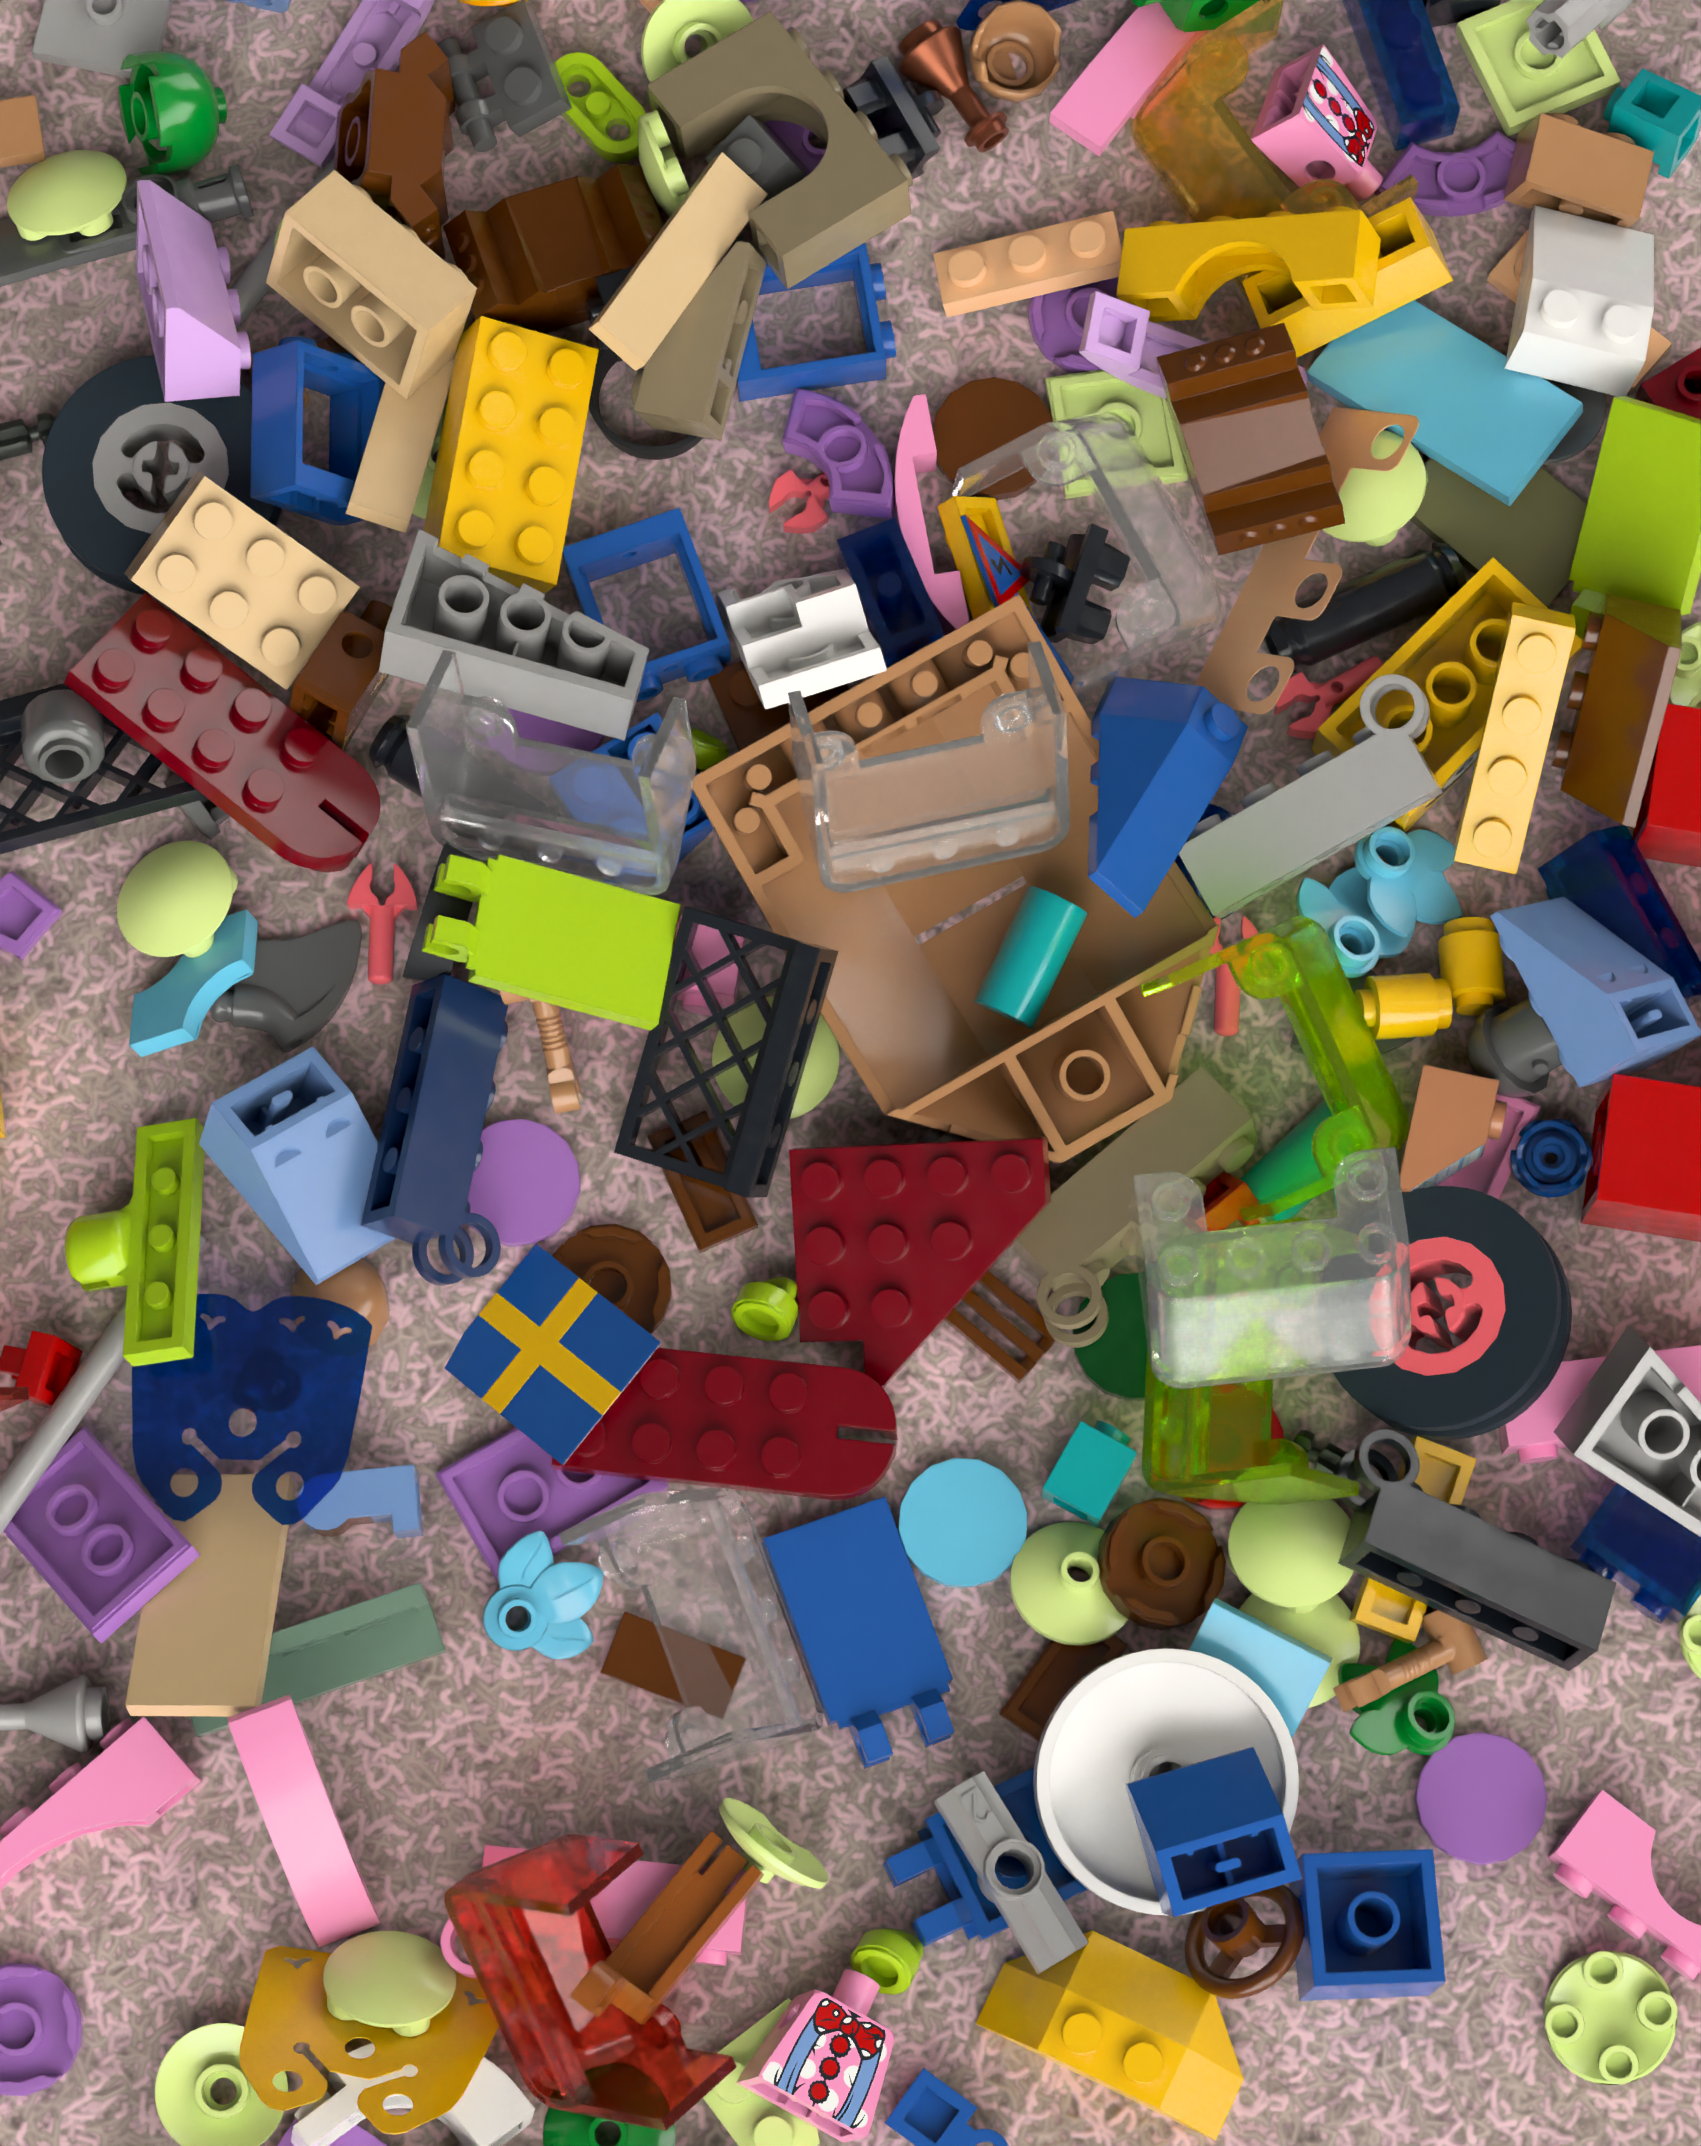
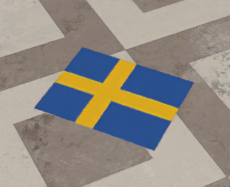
(550, 1354)

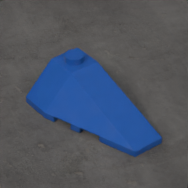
(1155, 775)

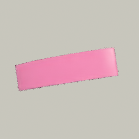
(917, 455)
(302, 1821)

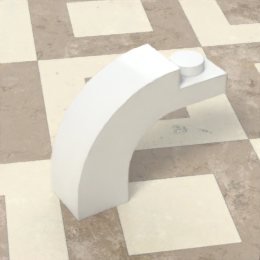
(485, 2115)

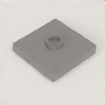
(100, 32)

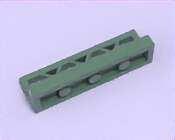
(346, 1649)

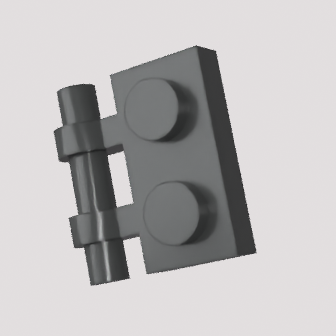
(520, 70)

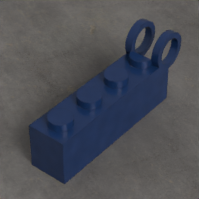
(436, 1126)

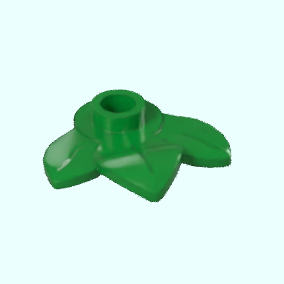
(1389, 1722)

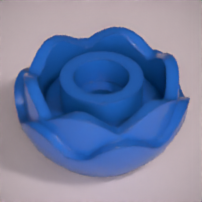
(1571, 1154)

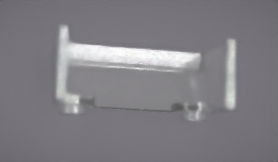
(1178, 592)
(546, 800)
(938, 802)
(707, 1586)

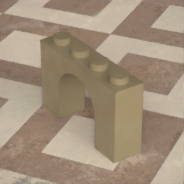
(771, 77)

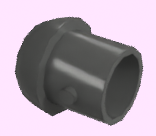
(1513, 1048)

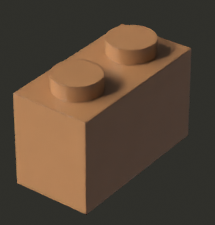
(1578, 171)

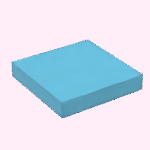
(1273, 1660)

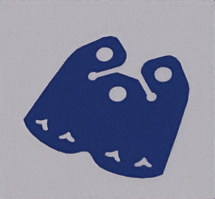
(254, 1363)

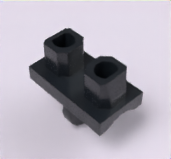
(897, 113)
(1065, 581)

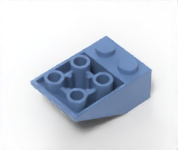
(1594, 991)
(300, 1161)

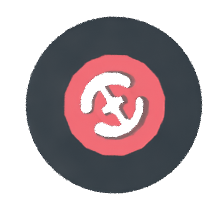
(1509, 1318)

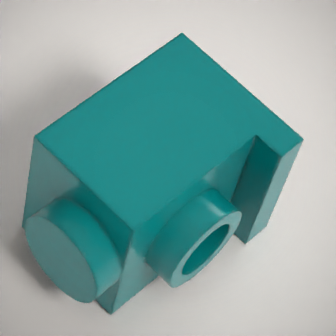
(1657, 118)

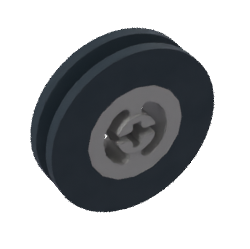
(92, 461)

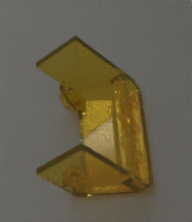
(1206, 152)

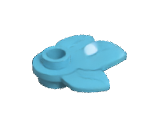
(1412, 881)
(1349, 921)
(549, 1593)

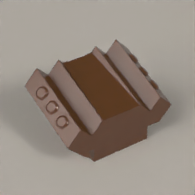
(397, 138)
(546, 246)
(1250, 439)

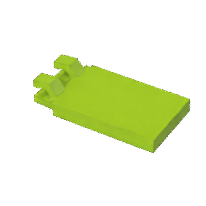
(1641, 512)
(558, 938)

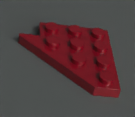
(904, 1235)

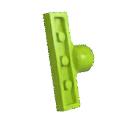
(150, 1244)

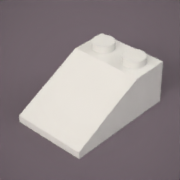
(1583, 303)

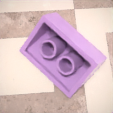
(187, 299)

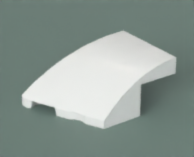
(802, 636)

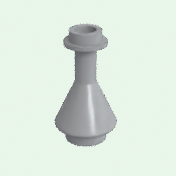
(67, 1714)

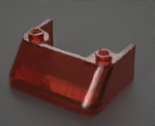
(530, 1945)

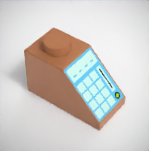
(1449, 1126)

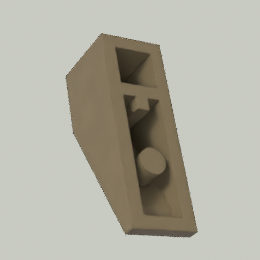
(697, 364)

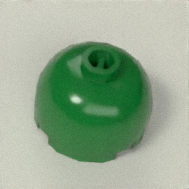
(174, 103)

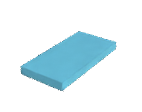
(1470, 409)

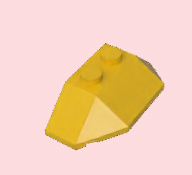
(1124, 2028)

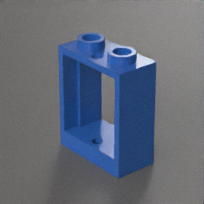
(834, 372)
(277, 427)
(638, 545)

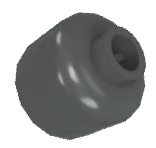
(62, 737)

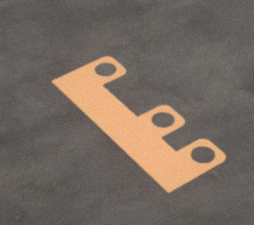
(1283, 567)

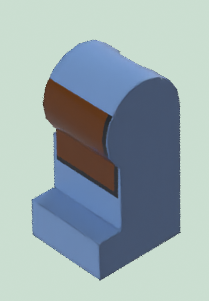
(370, 1498)

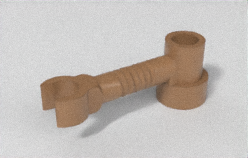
(561, 1071)
(1448, 1643)

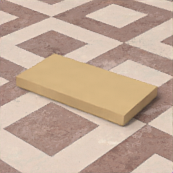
(211, 1628)

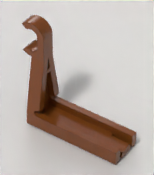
(669, 1934)

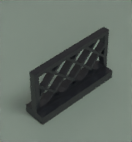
(136, 800)
(777, 1068)

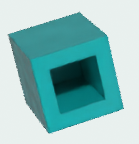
(1090, 1471)

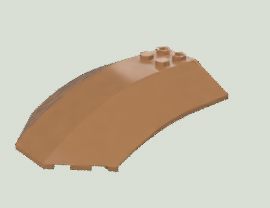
(909, 1008)

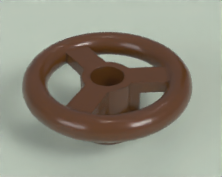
(1239, 1934)

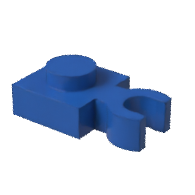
(937, 2116)

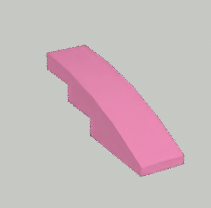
(1121, 77)

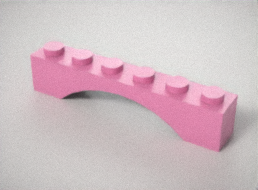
(123, 1786)

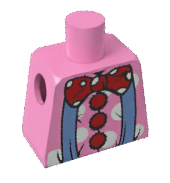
(1318, 125)
(825, 2059)

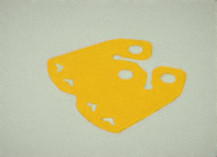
(292, 2008)

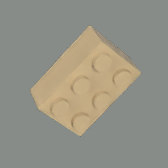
(370, 284)
(241, 580)

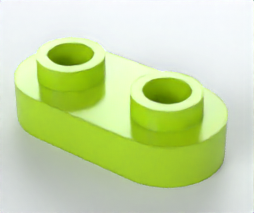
(601, 107)

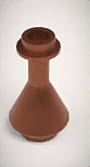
(938, 62)

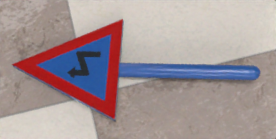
(1002, 576)

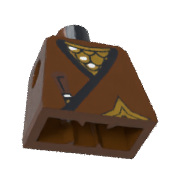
(343, 674)

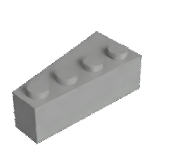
(510, 643)
(1640, 1430)

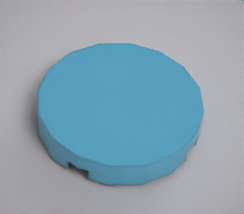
(962, 1523)

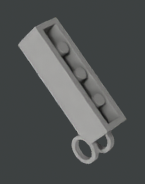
(1316, 814)

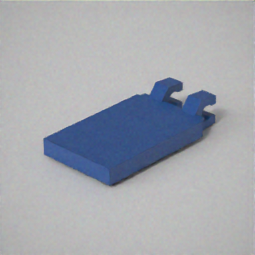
(862, 1625)
(967, 1904)

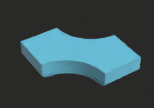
(178, 1003)

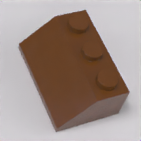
(1619, 705)

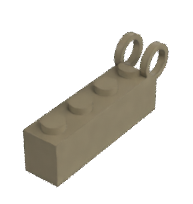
(1089, 1215)

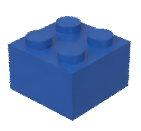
(1369, 1925)

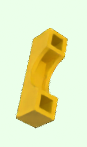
(1181, 265)
(1514, 737)

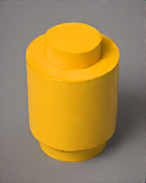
(1472, 964)
(1405, 1005)

